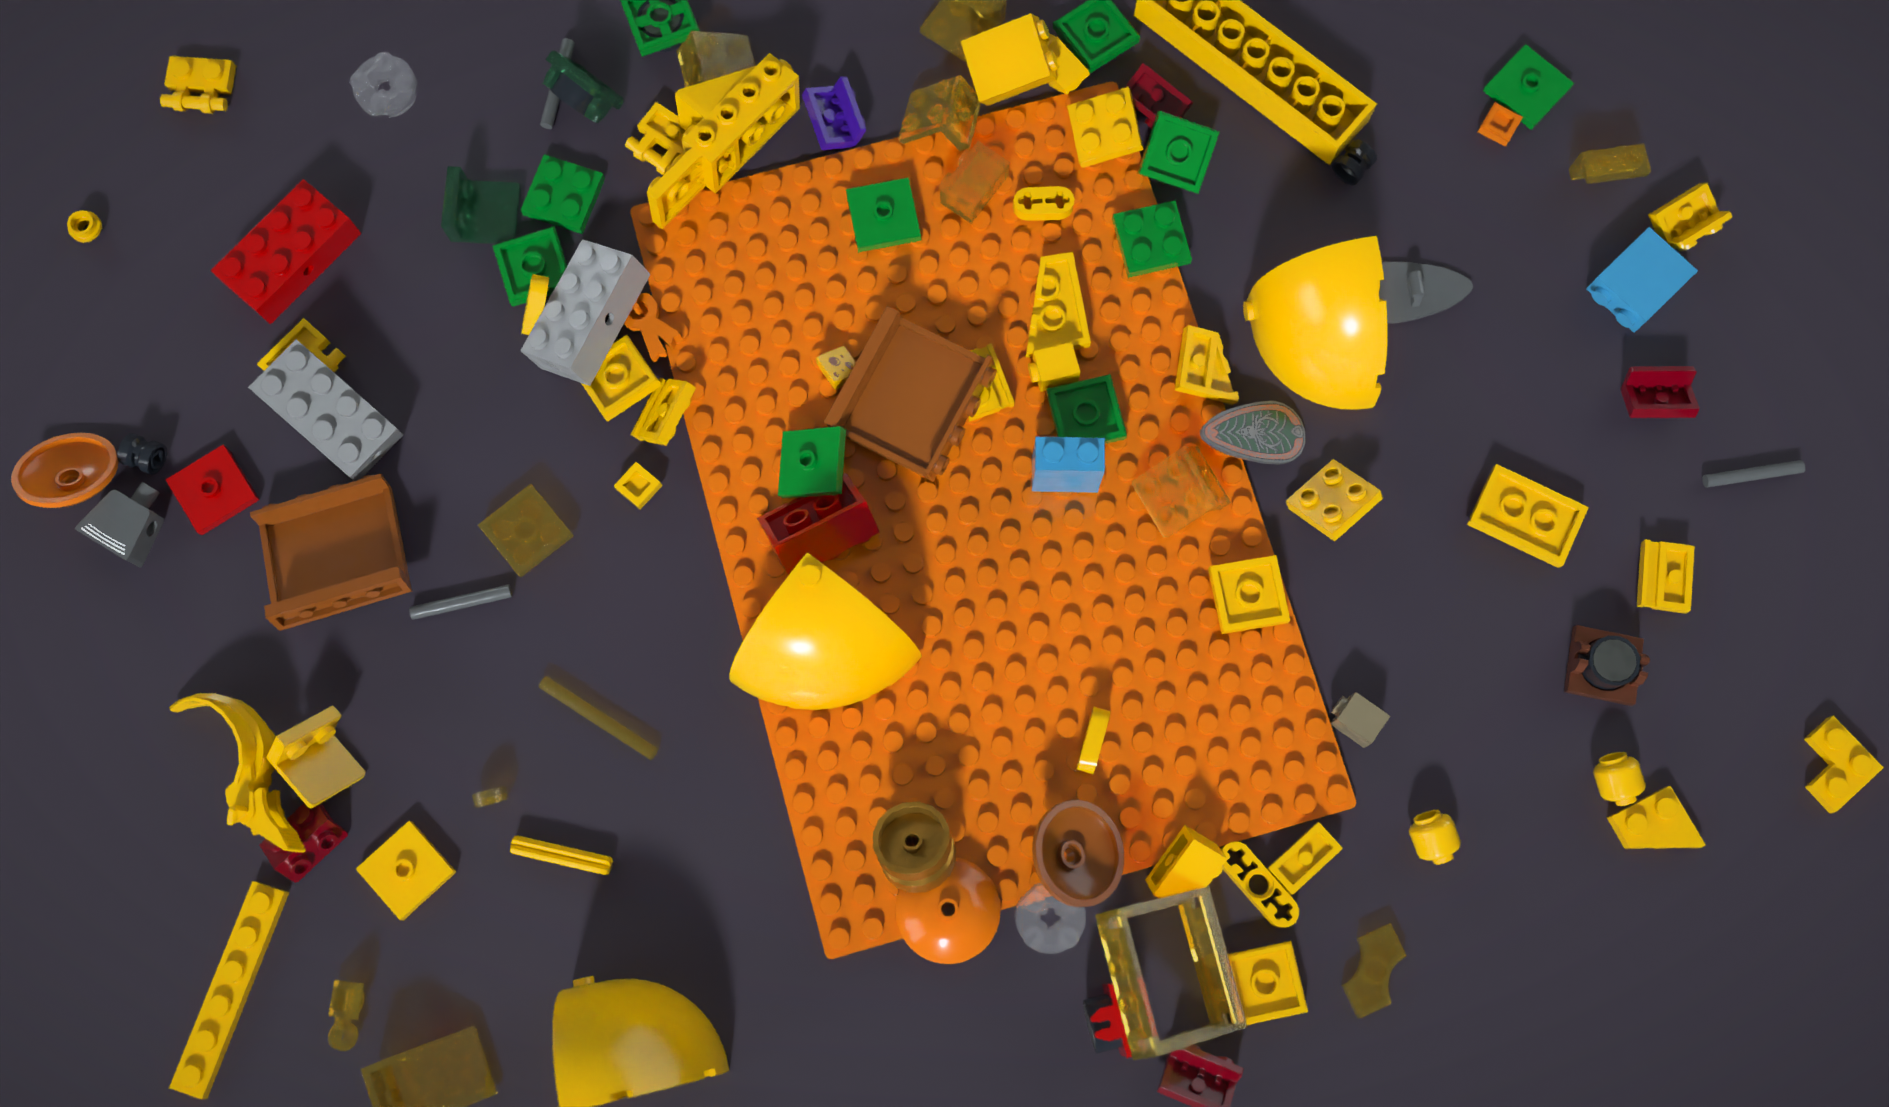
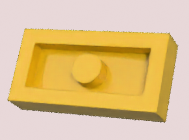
(1304, 858)

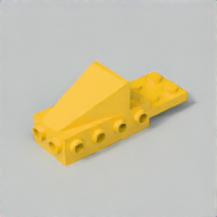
(723, 129)

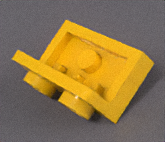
(1688, 217)

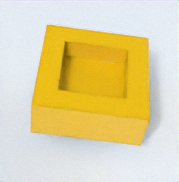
(638, 485)

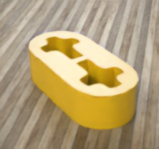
(1043, 203)
(535, 302)
(1093, 740)

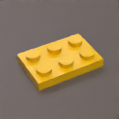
(1527, 516)

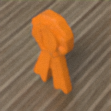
(645, 319)

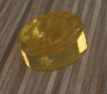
(490, 796)

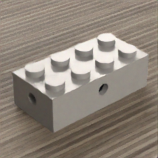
(586, 312)
(326, 411)

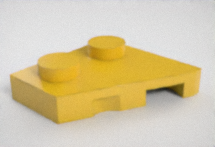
(1203, 367)
(1656, 823)

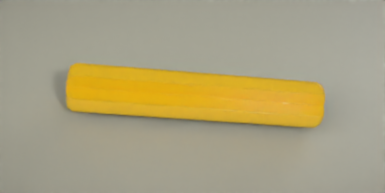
(561, 855)

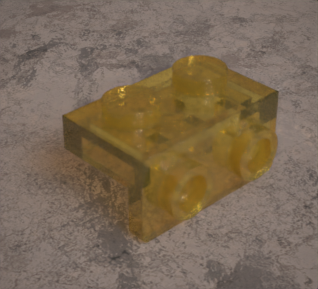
(1611, 164)

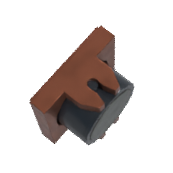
(1605, 664)

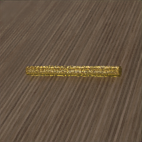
(598, 718)

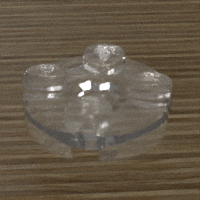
(379, 70)
(1036, 933)

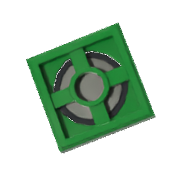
(659, 23)

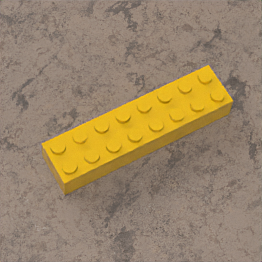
(1264, 69)

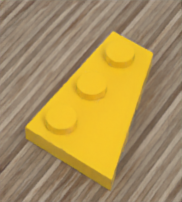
(1058, 306)

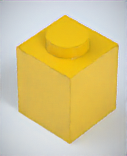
(1054, 366)

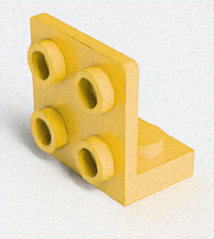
(315, 759)

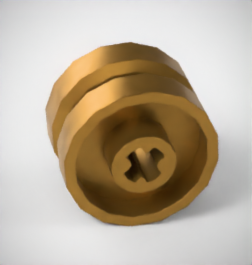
(914, 847)

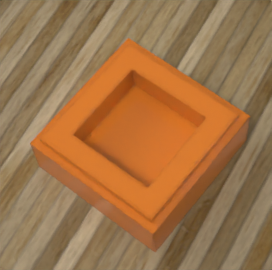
(1500, 124)

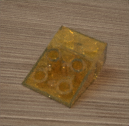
(433, 1074)

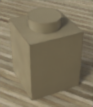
(1358, 719)

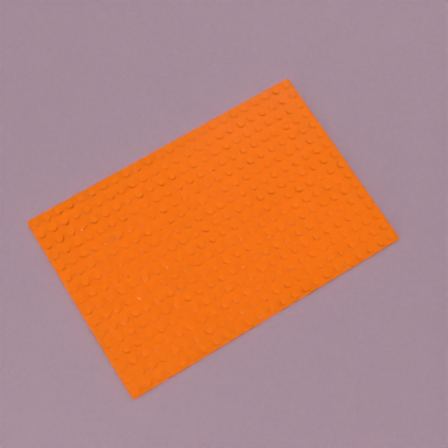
(1008, 592)

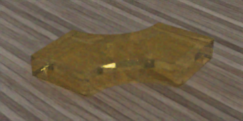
(1378, 956)

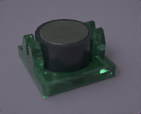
(580, 88)

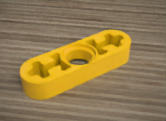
(1269, 910)

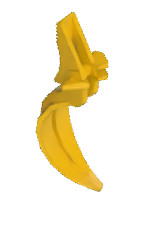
(249, 791)

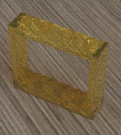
(1210, 963)

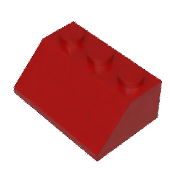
(819, 526)

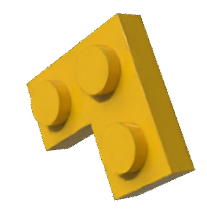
(1848, 765)

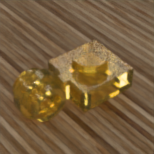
(345, 1005)

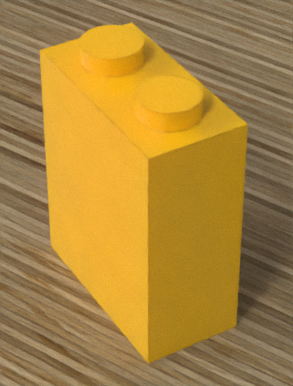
(1010, 59)

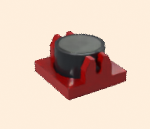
(1106, 1022)

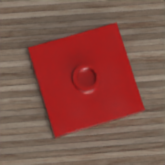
(212, 489)

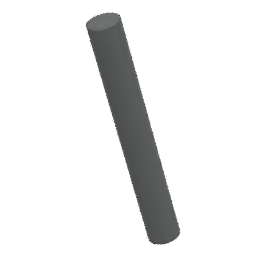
(552, 100)
(1753, 473)
(460, 602)

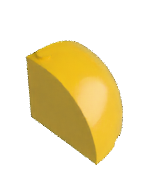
(1324, 323)
(820, 644)
(629, 1041)

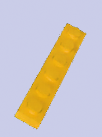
(229, 990)

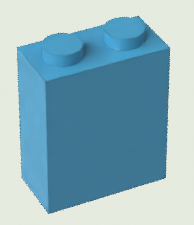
(1641, 280)
(1068, 464)

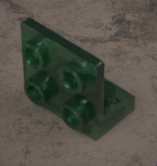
(479, 209)

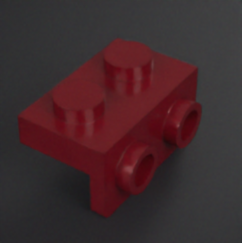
(1155, 94)
(1660, 392)
(318, 836)
(1199, 1078)

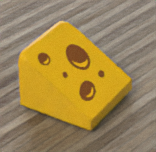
(836, 366)

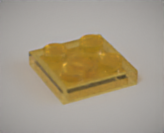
(525, 530)

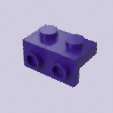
(835, 115)

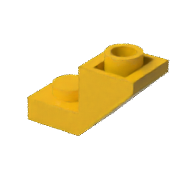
(1070, 71)

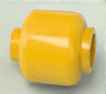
(1619, 778)
(1434, 836)

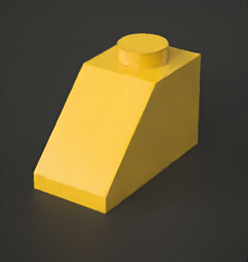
(1186, 865)

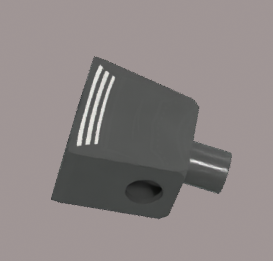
(124, 524)

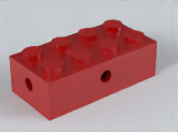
(286, 251)

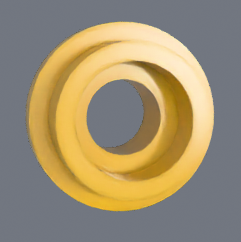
(78, 220)

